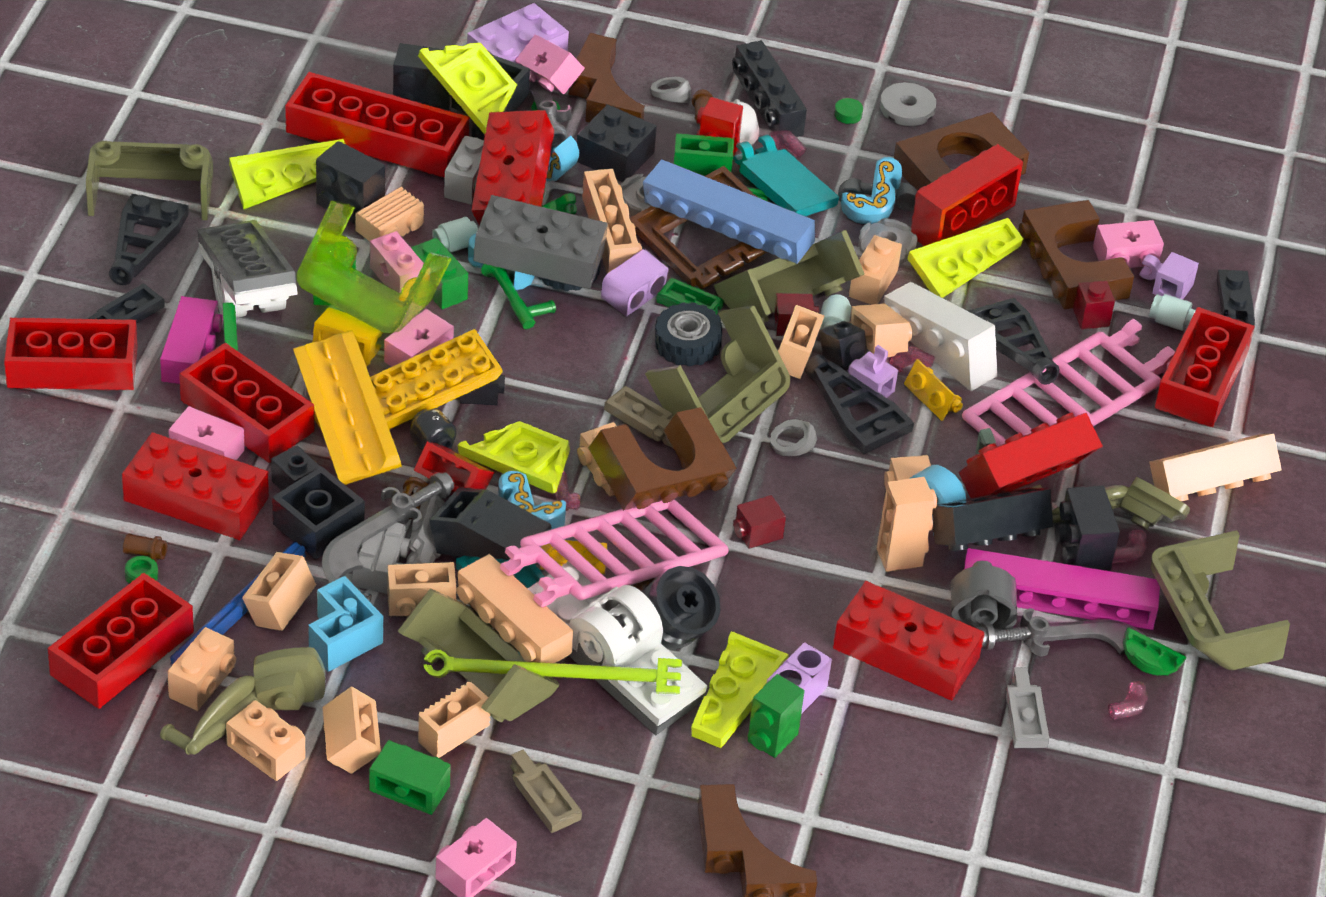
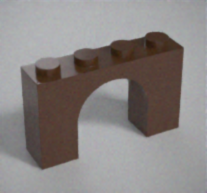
(923, 153)
(1067, 224)
(641, 482)

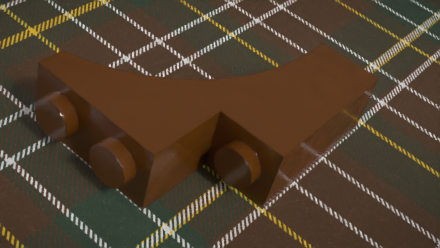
(597, 81)
(733, 848)

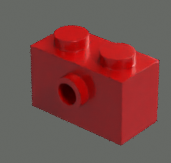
(721, 119)
(463, 471)

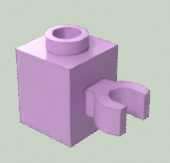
(1172, 277)
(875, 371)

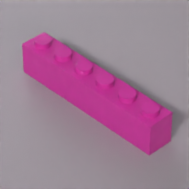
(1077, 589)

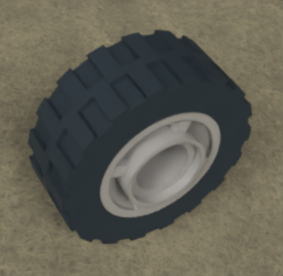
(688, 334)

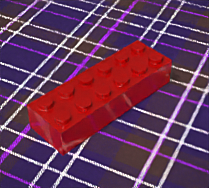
(376, 123)

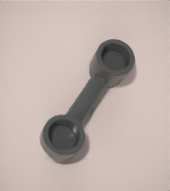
(904, 194)

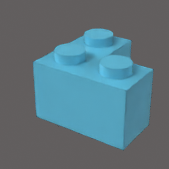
(345, 625)

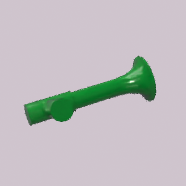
(523, 313)

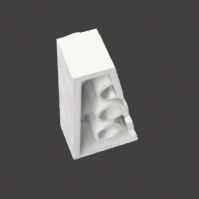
(957, 338)

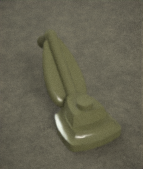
(1143, 502)
(280, 681)

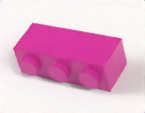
(190, 336)

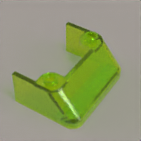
(330, 276)

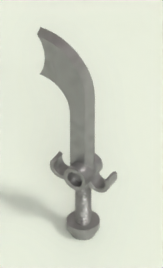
(545, 102)
(341, 553)
(1037, 630)

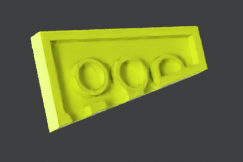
(275, 172)
(962, 257)
(739, 677)

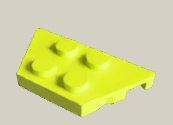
(471, 79)
(522, 450)

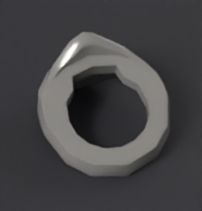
(681, 94)
(802, 446)

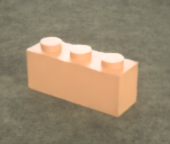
(906, 523)

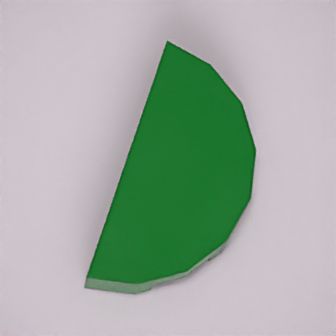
(229, 325)
(1151, 655)

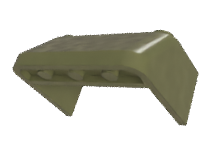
(149, 162)
(819, 270)
(752, 381)
(1183, 579)
(460, 632)

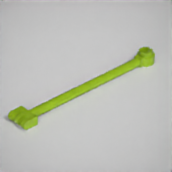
(657, 675)

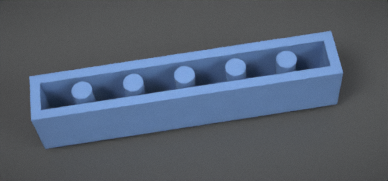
(729, 211)

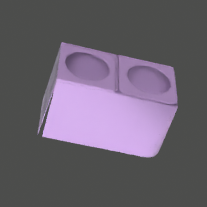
(634, 282)
(807, 662)

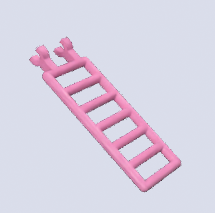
(1114, 345)
(565, 584)

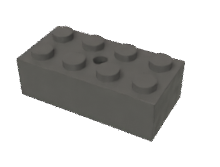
(540, 242)

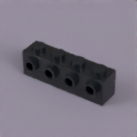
(769, 88)
(992, 517)

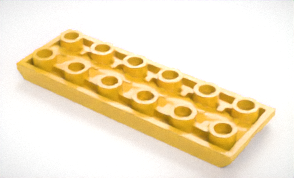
(434, 377)
(347, 408)

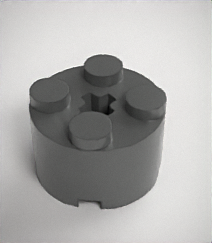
(984, 596)

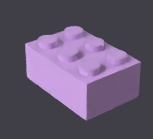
(512, 33)

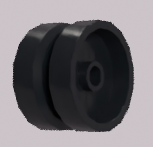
(685, 604)

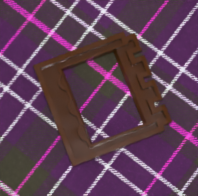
(654, 222)

